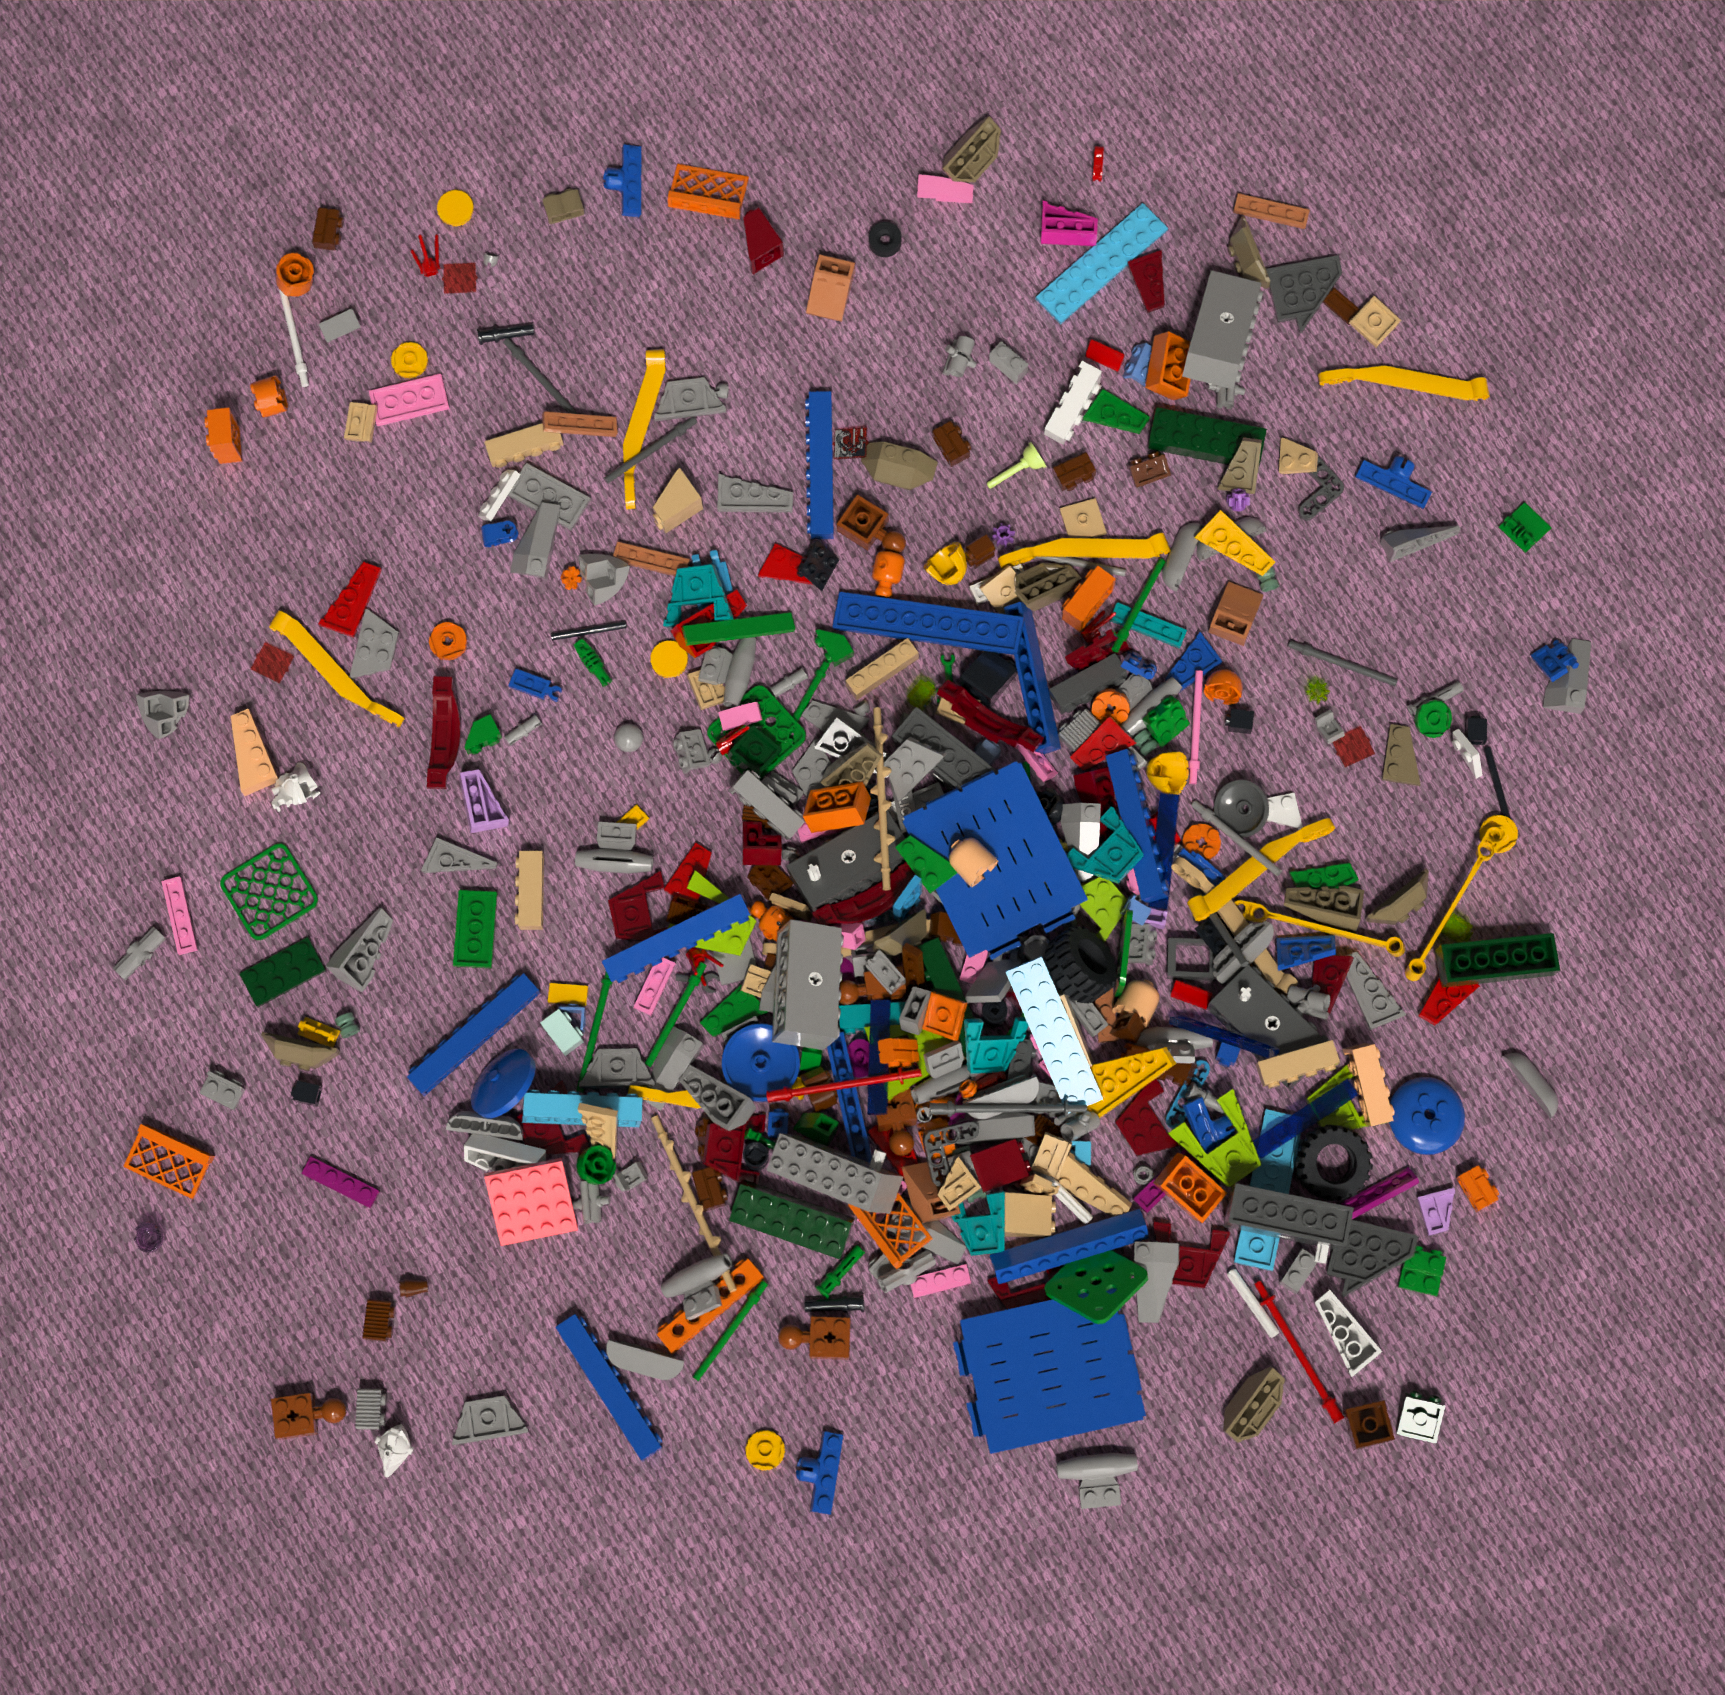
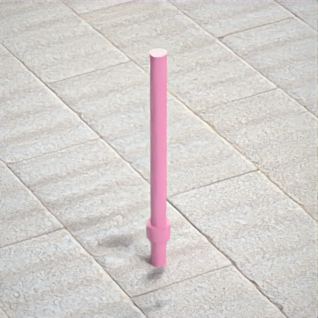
(1194, 764)

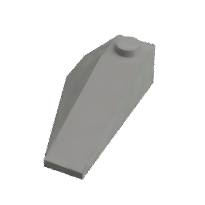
(1406, 542)
(1081, 831)
(672, 1061)
(719, 1101)

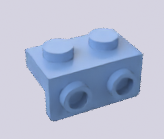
(1138, 364)

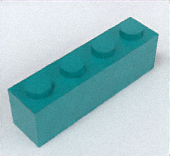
(856, 1017)

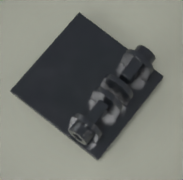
(818, 565)
(1212, 937)

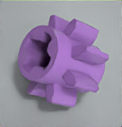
(1238, 499)
(1001, 530)

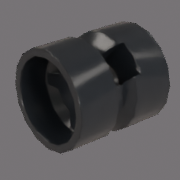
(994, 1013)
(756, 1156)

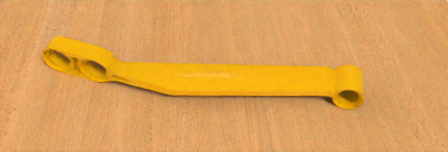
(1411, 380)
(641, 417)
(1090, 548)
(328, 667)
(1485, 842)
(1203, 906)
(1251, 907)
(681, 1098)

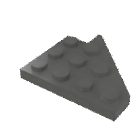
(1302, 288)
(1370, 1254)

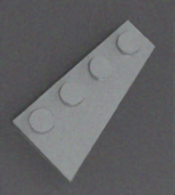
(743, 496)

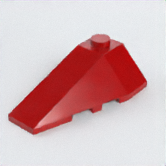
(706, 615)

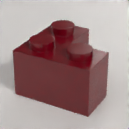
(760, 848)

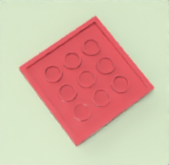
(531, 1201)

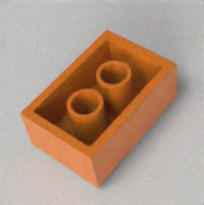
(1167, 366)
(223, 435)
(1088, 598)
(836, 807)
(1190, 1187)

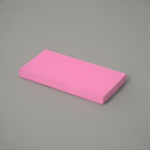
(409, 399)

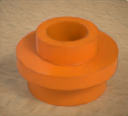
(968, 1088)

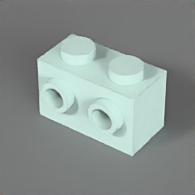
(562, 1032)

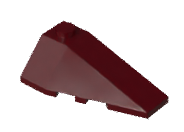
(1098, 789)

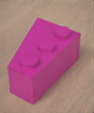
(1066, 227)

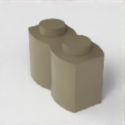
(563, 206)

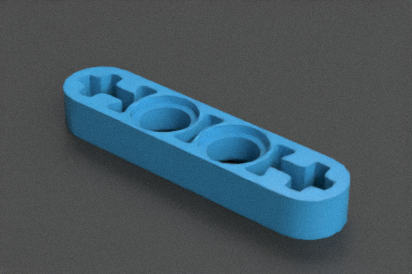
(1182, 1092)

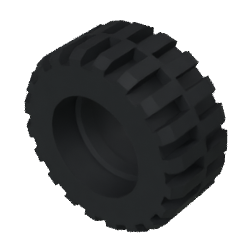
(1081, 964)
(1358, 1166)

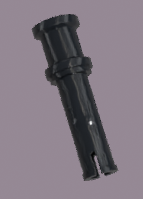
(497, 334)
(840, 1304)

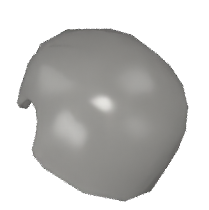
(628, 738)

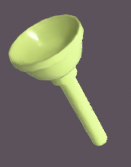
(1030, 459)

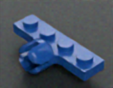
(627, 180)
(1395, 481)
(1207, 1132)
(822, 1472)

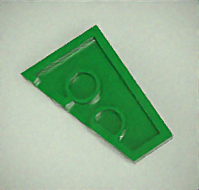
(1115, 413)
(732, 1012)

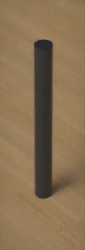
(588, 630)
(1496, 782)

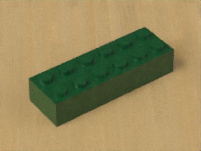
(1200, 436)
(1497, 960)
(942, 978)
(791, 1219)

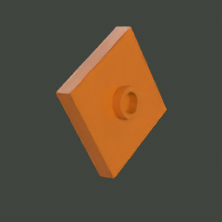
(944, 1016)

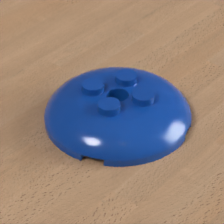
(1411, 1125)

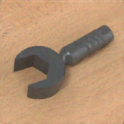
(684, 978)

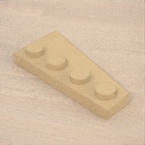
(601, 1125)
(1091, 1189)

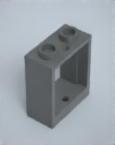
(1171, 960)

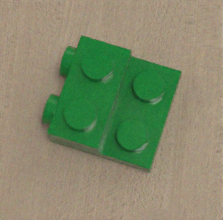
(1166, 721)
(1423, 1272)

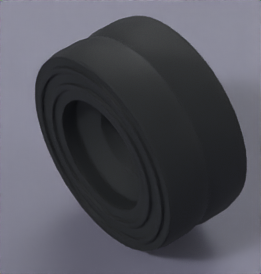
(885, 229)

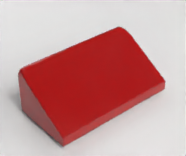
(1105, 355)
(1191, 994)

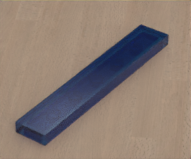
(1165, 839)
(879, 1029)
(1224, 1036)
(1304, 1118)

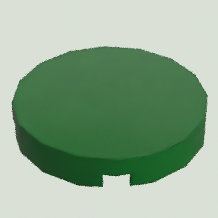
(1433, 718)

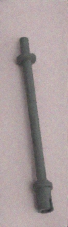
(950, 1108)

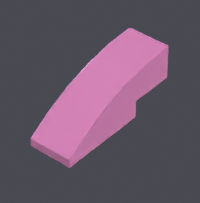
(944, 189)

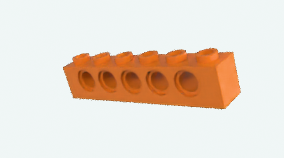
(675, 1342)

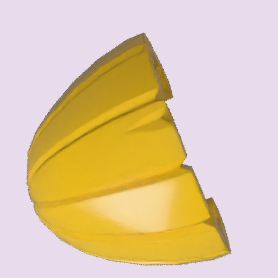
(947, 564)
(1168, 772)

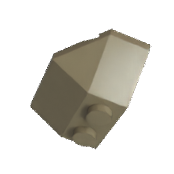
(973, 152)
(1246, 255)
(898, 465)
(1045, 584)
(1403, 902)
(908, 931)
(299, 1052)
(1253, 1405)

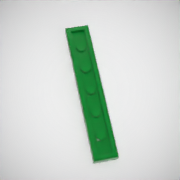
(738, 629)

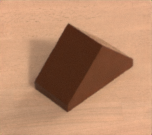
(1128, 1027)

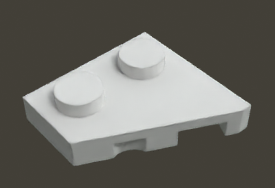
(1468, 752)
(1284, 811)

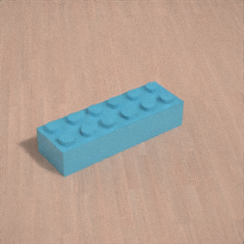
(563, 1108)

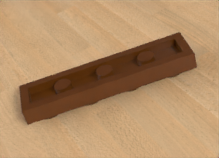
(913, 967)

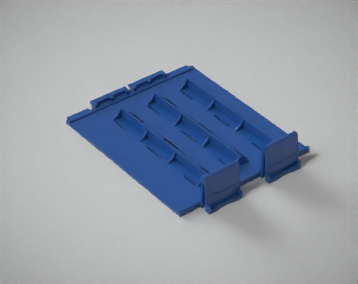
(1046, 865)
(1069, 1356)

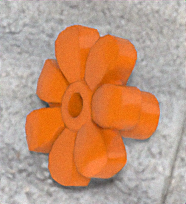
(571, 578)

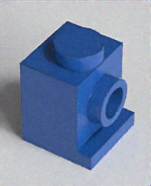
(777, 1115)

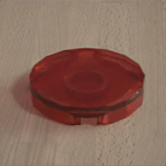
(991, 1080)

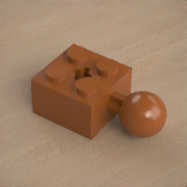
(866, 534)
(872, 988)
(903, 1116)
(791, 1337)
(305, 1424)

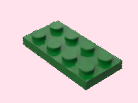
(475, 929)

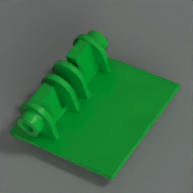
(1524, 527)

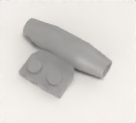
(733, 670)
(1144, 699)
(615, 851)
(1178, 1041)
(946, 1073)
(698, 1285)
(1097, 1476)

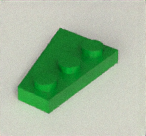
(926, 863)
(1329, 877)

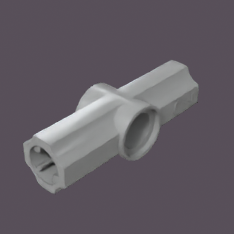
(139, 953)
(907, 1272)

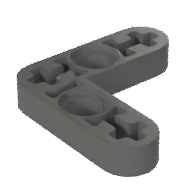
(1324, 491)
(938, 1147)

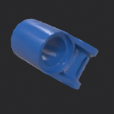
(497, 533)

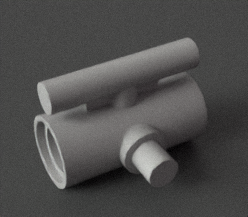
(959, 356)
(1225, 395)
(1309, 1001)
(1077, 1124)
(590, 1202)

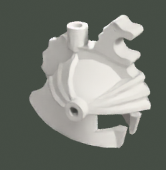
(294, 787)
(393, 1448)

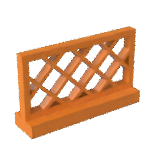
(705, 203)
(175, 1145)
(881, 1237)

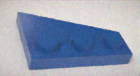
(1198, 657)
(1301, 950)

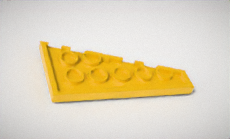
(1126, 1076)

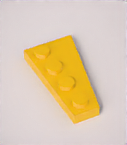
(1232, 542)

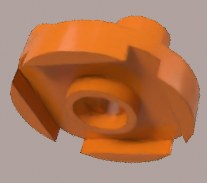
(438, 636)
(1114, 698)
(1210, 836)

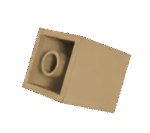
(676, 503)
(1029, 1215)

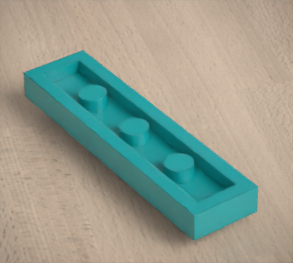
(1150, 626)

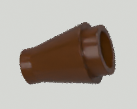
(412, 1287)

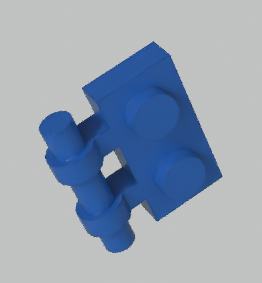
(1135, 664)
(1550, 664)

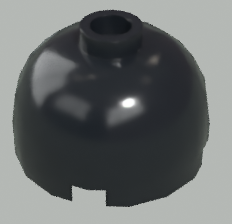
(1052, 804)

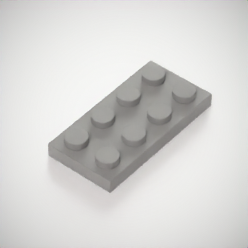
(538, 487)

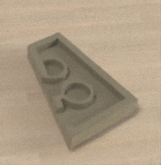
(1243, 467)
(1400, 758)

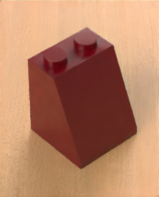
(762, 241)
(1001, 1165)

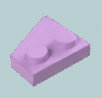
(1436, 1210)

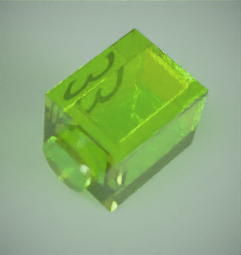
(921, 694)
(1458, 929)

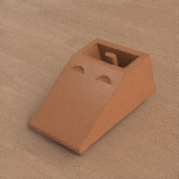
(830, 288)
(1235, 613)
(924, 1194)

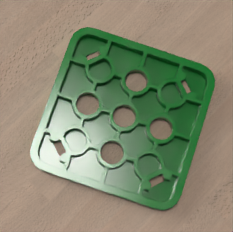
(784, 724)
(256, 922)
(1123, 952)
(1099, 1304)

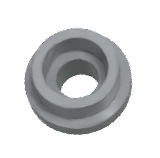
(790, 854)
(1143, 1168)

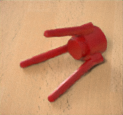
(429, 266)
(1091, 631)
(725, 743)
(696, 956)

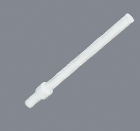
(301, 367)

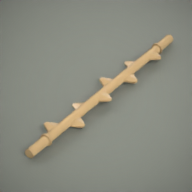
(883, 804)
(688, 1196)

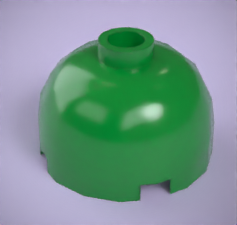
(596, 1165)

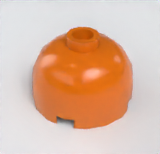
(1224, 685)

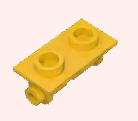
(318, 1032)

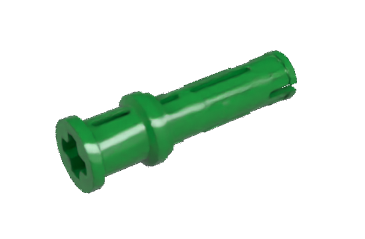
(831, 1277)

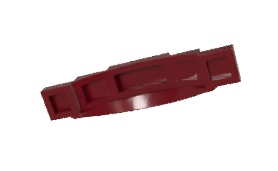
(985, 721)
(445, 733)
(867, 904)

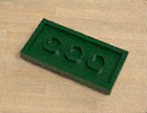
(282, 972)

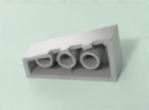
(843, 738)
(767, 804)

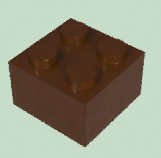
(1369, 1425)

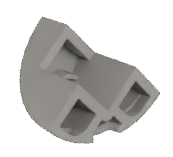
(602, 575)
(162, 710)

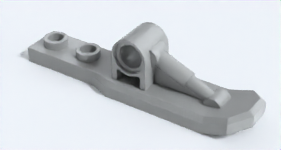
(1085, 1012)

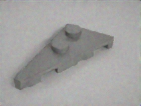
(449, 858)

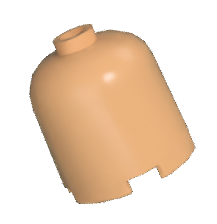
(971, 860)
(1140, 998)

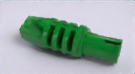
(592, 661)

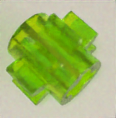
(1313, 695)

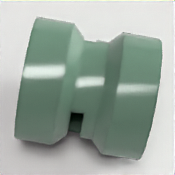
(1268, 580)
(1145, 742)
(347, 1025)

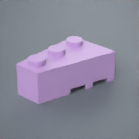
(480, 804)

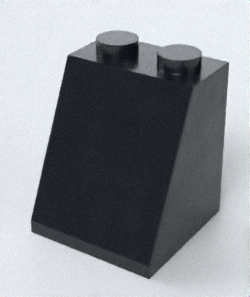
(988, 677)

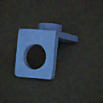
(1140, 911)
(574, 1008)

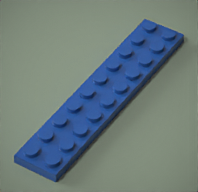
(928, 623)

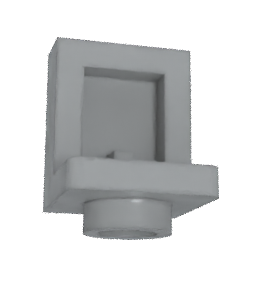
(1328, 727)
(630, 1177)

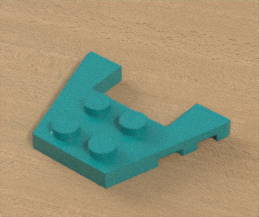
(694, 587)
(1116, 854)
(991, 1053)
(984, 1232)

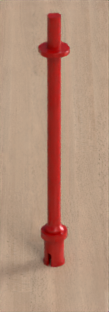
(788, 1093)
(1328, 1402)

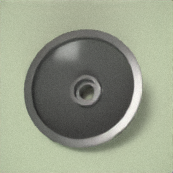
(1230, 807)

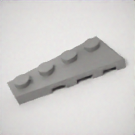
(1373, 999)

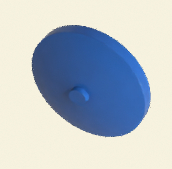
(757, 1064)
(503, 1083)

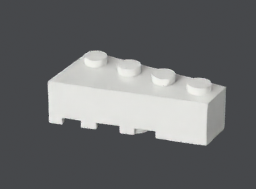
(1074, 403)
(500, 1154)
(1349, 1337)

